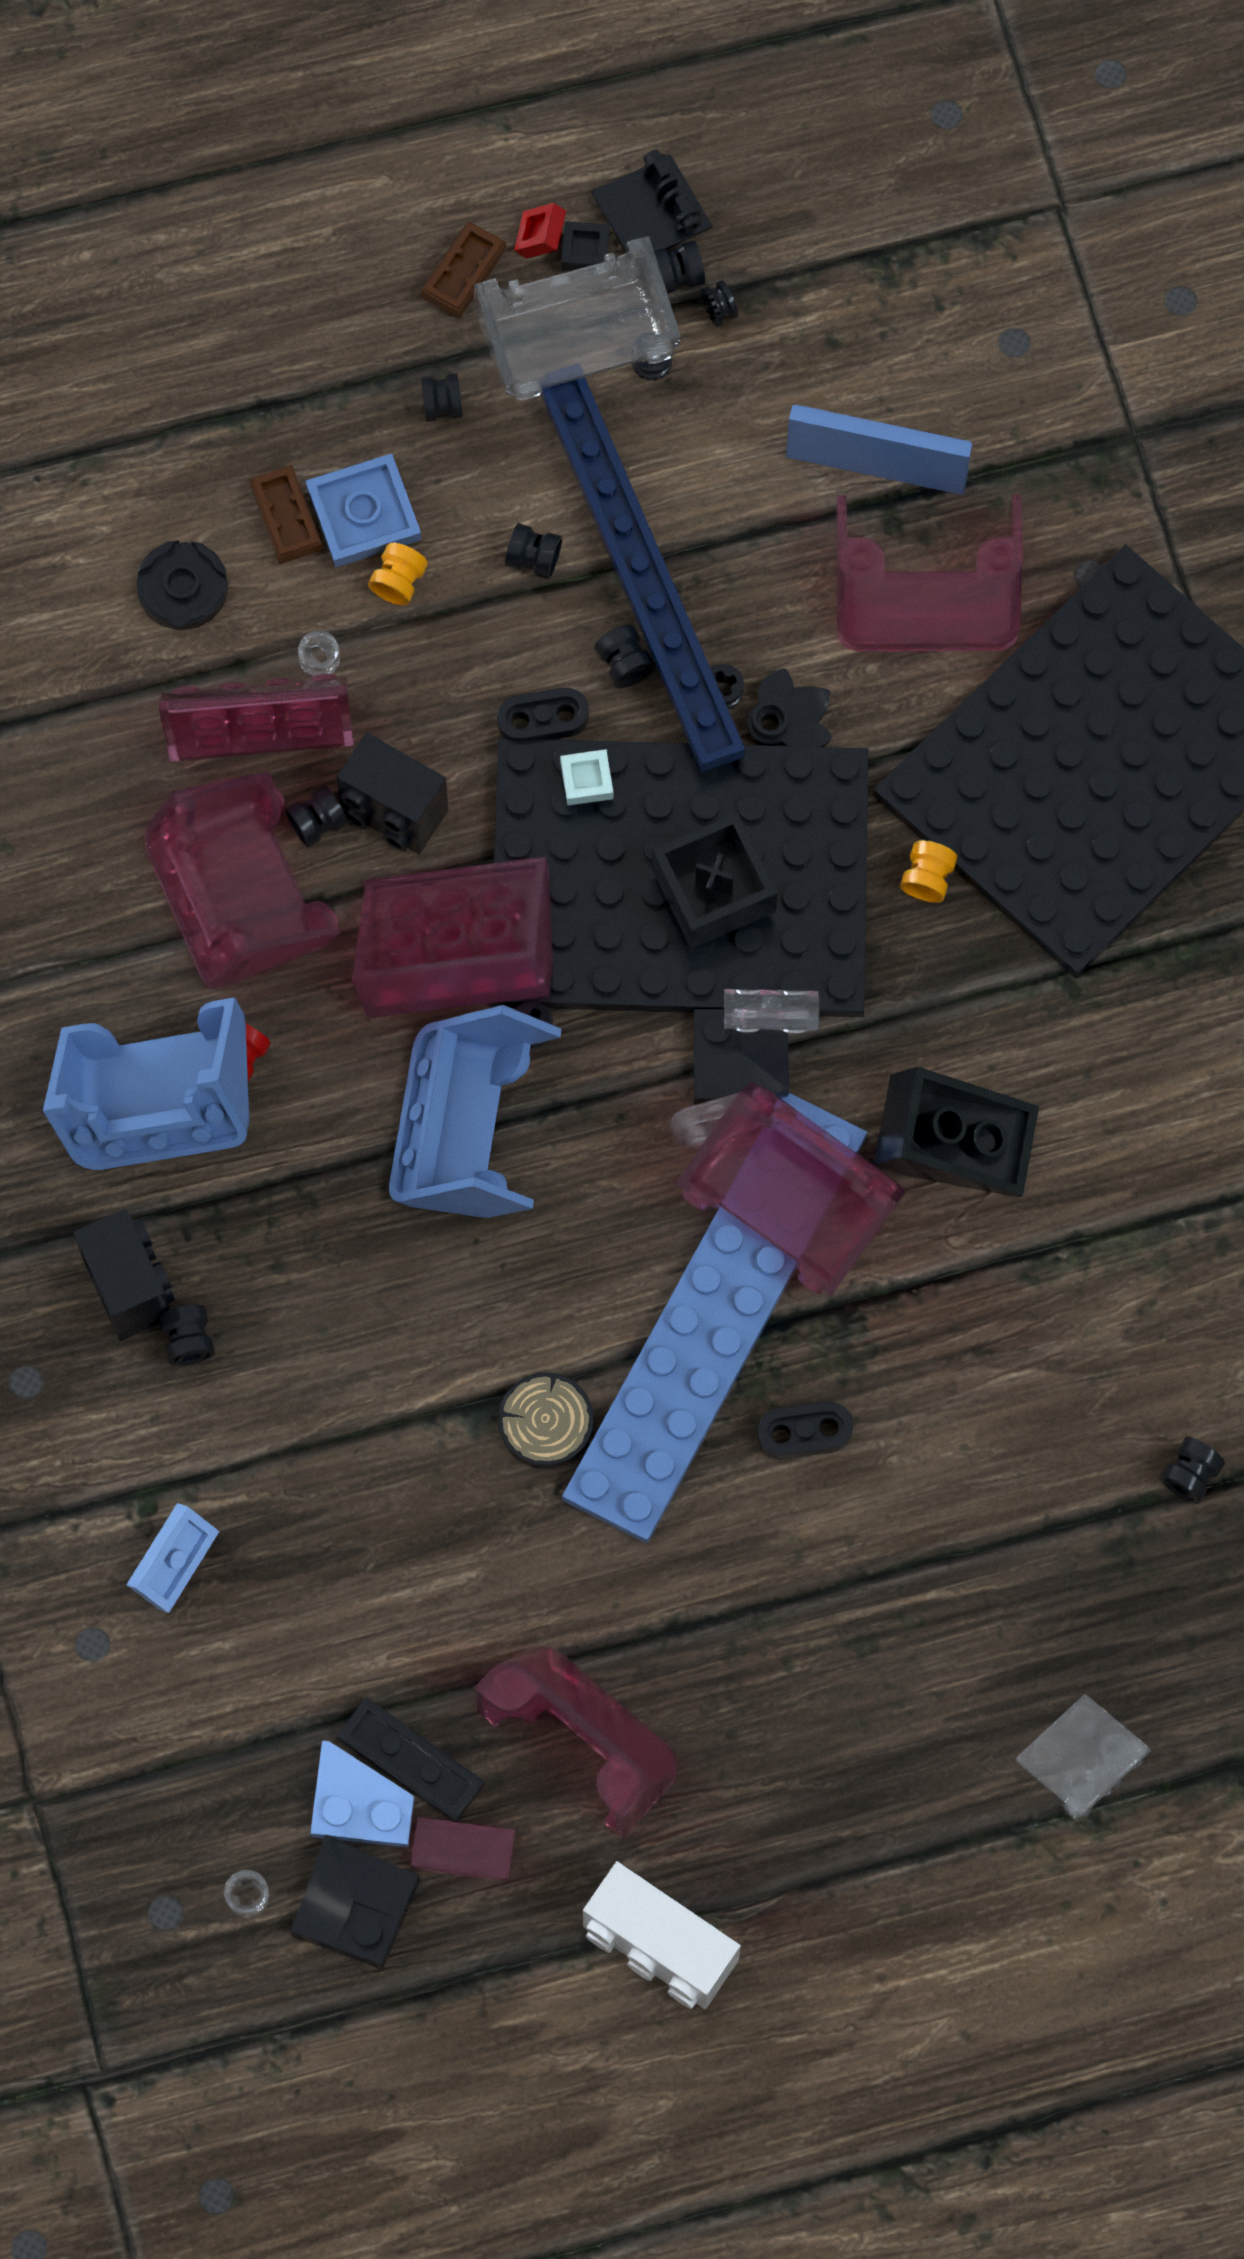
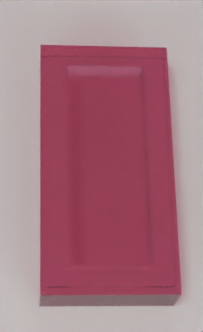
(462, 1849)

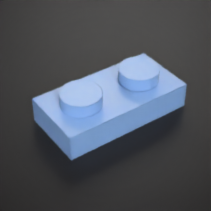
(172, 1558)

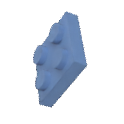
(363, 510)

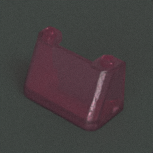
(232, 880)
(791, 1185)
(637, 1760)

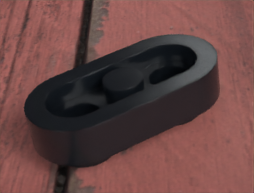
(542, 713)
(803, 1426)

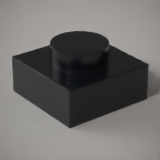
(584, 244)

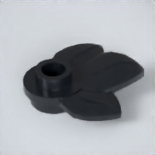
(793, 710)

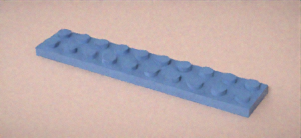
(687, 1367)

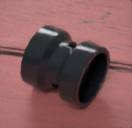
(681, 266)
(533, 551)
(624, 656)
(316, 816)
(187, 1335)
(1192, 1470)

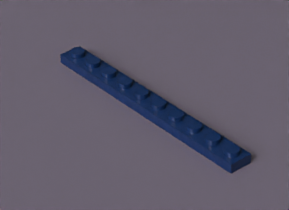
(643, 574)

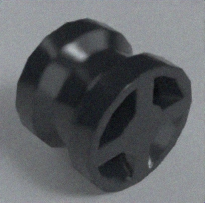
(441, 397)

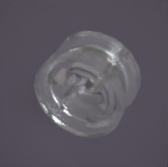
(325, 642)
(259, 1886)

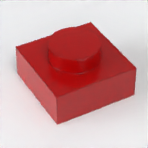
(540, 230)

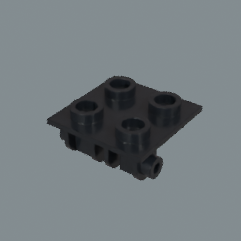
(652, 204)

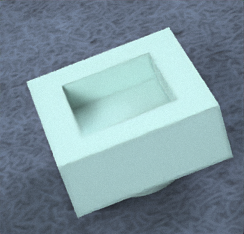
(586, 777)

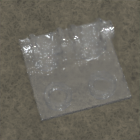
(1083, 1756)

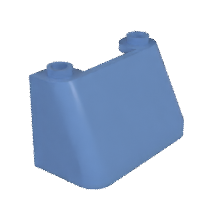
(152, 1095)

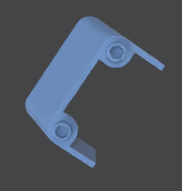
(454, 1108)

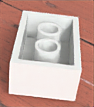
(659, 1937)

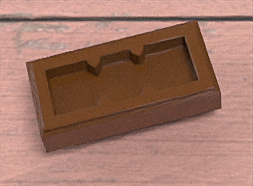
(464, 264)
(285, 514)

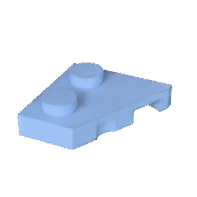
(359, 1802)

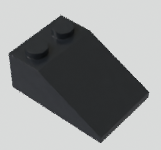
(955, 1133)

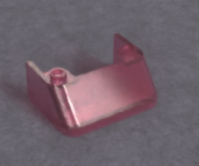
(928, 607)

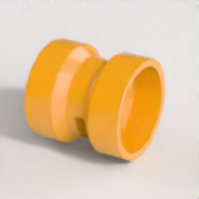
(398, 573)
(928, 871)

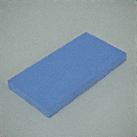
(878, 449)

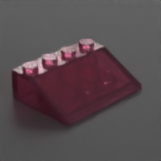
(256, 718)
(454, 938)

